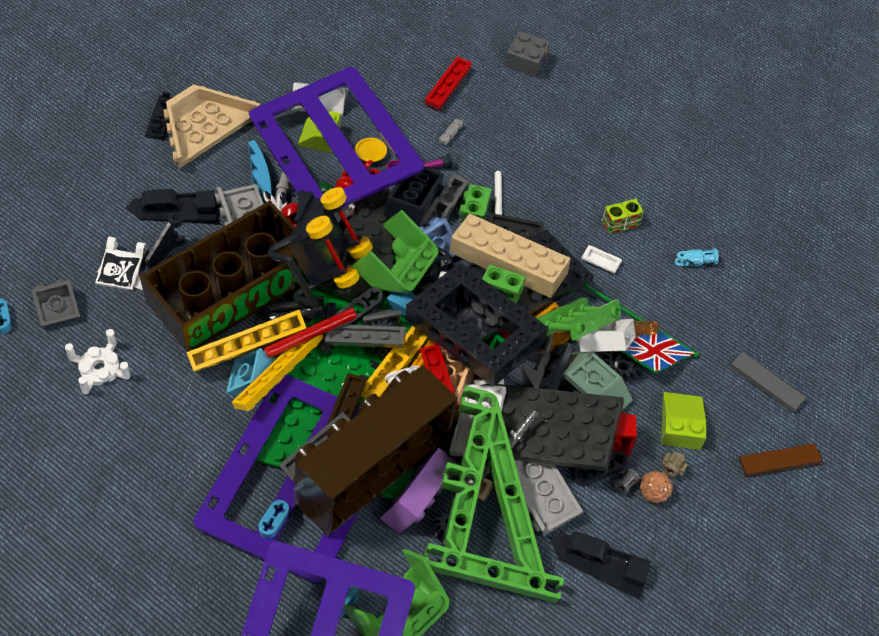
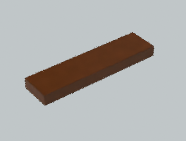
(780, 460)

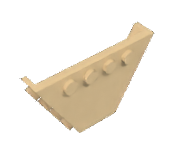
(203, 119)

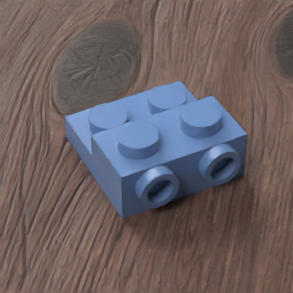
(440, 234)

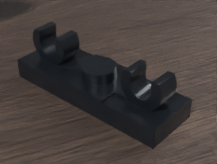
(157, 125)

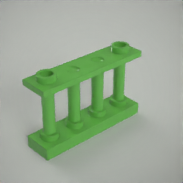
(581, 317)

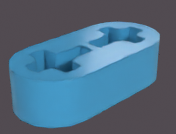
(5, 315)
(277, 521)

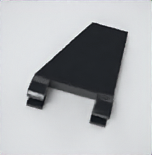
(165, 242)

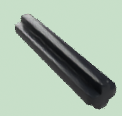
(330, 311)

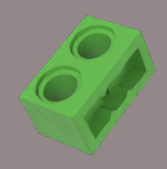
(476, 202)
(505, 281)

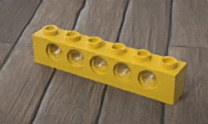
(246, 341)

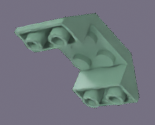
(594, 376)

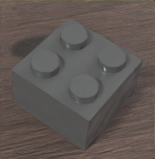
(527, 54)

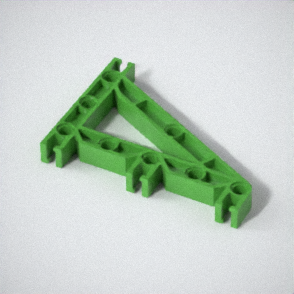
(490, 430)

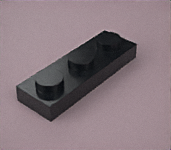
(556, 366)

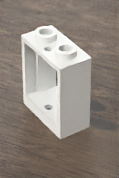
(612, 337)

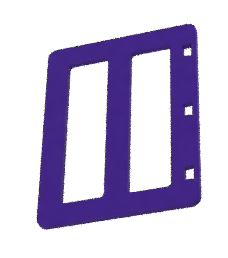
(363, 182)
(238, 466)
(339, 577)

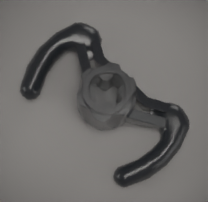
(434, 270)

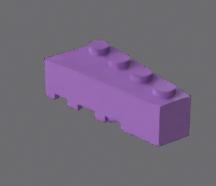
(418, 493)

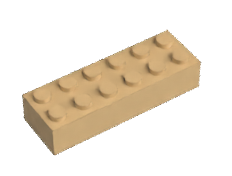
(490, 244)

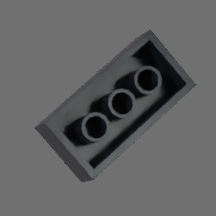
(414, 195)

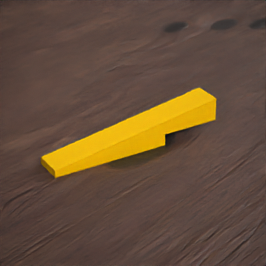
(395, 361)

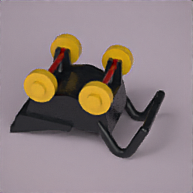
(321, 245)

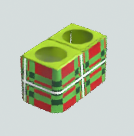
(626, 220)

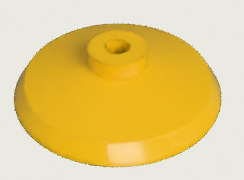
(370, 149)

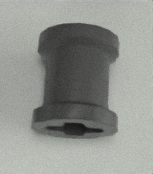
(626, 481)

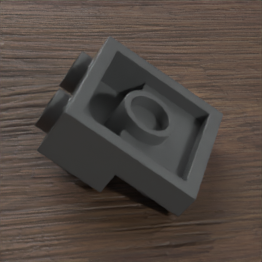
(55, 303)

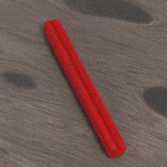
(310, 332)

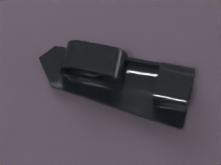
(161, 202)
(603, 562)

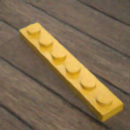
(273, 374)

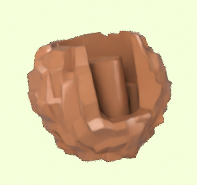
(656, 487)

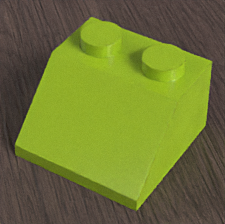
(312, 138)

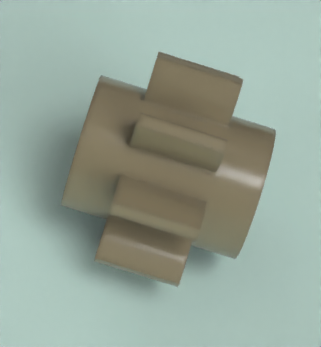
(674, 464)

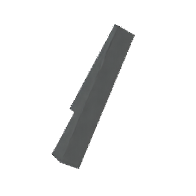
(448, 199)

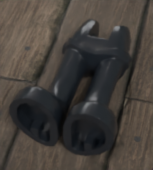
(282, 308)

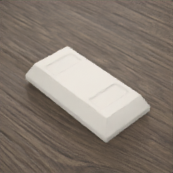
(601, 259)

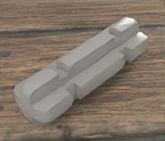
(451, 131)

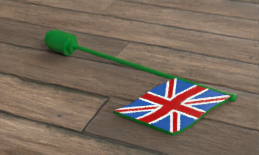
(656, 350)

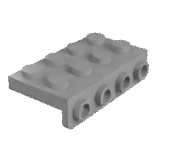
(237, 202)
(546, 496)

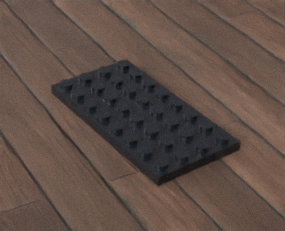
(529, 300)

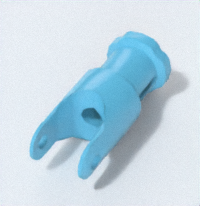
(697, 257)

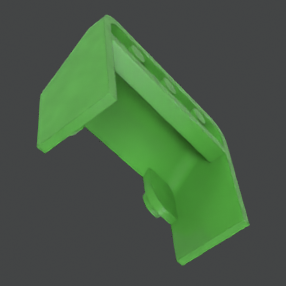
(415, 255)
(426, 607)

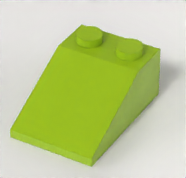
(683, 421)

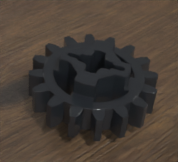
(623, 365)

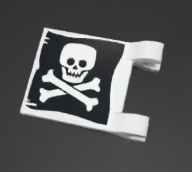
(120, 268)

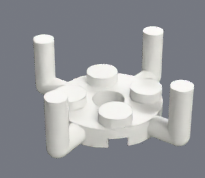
(96, 356)

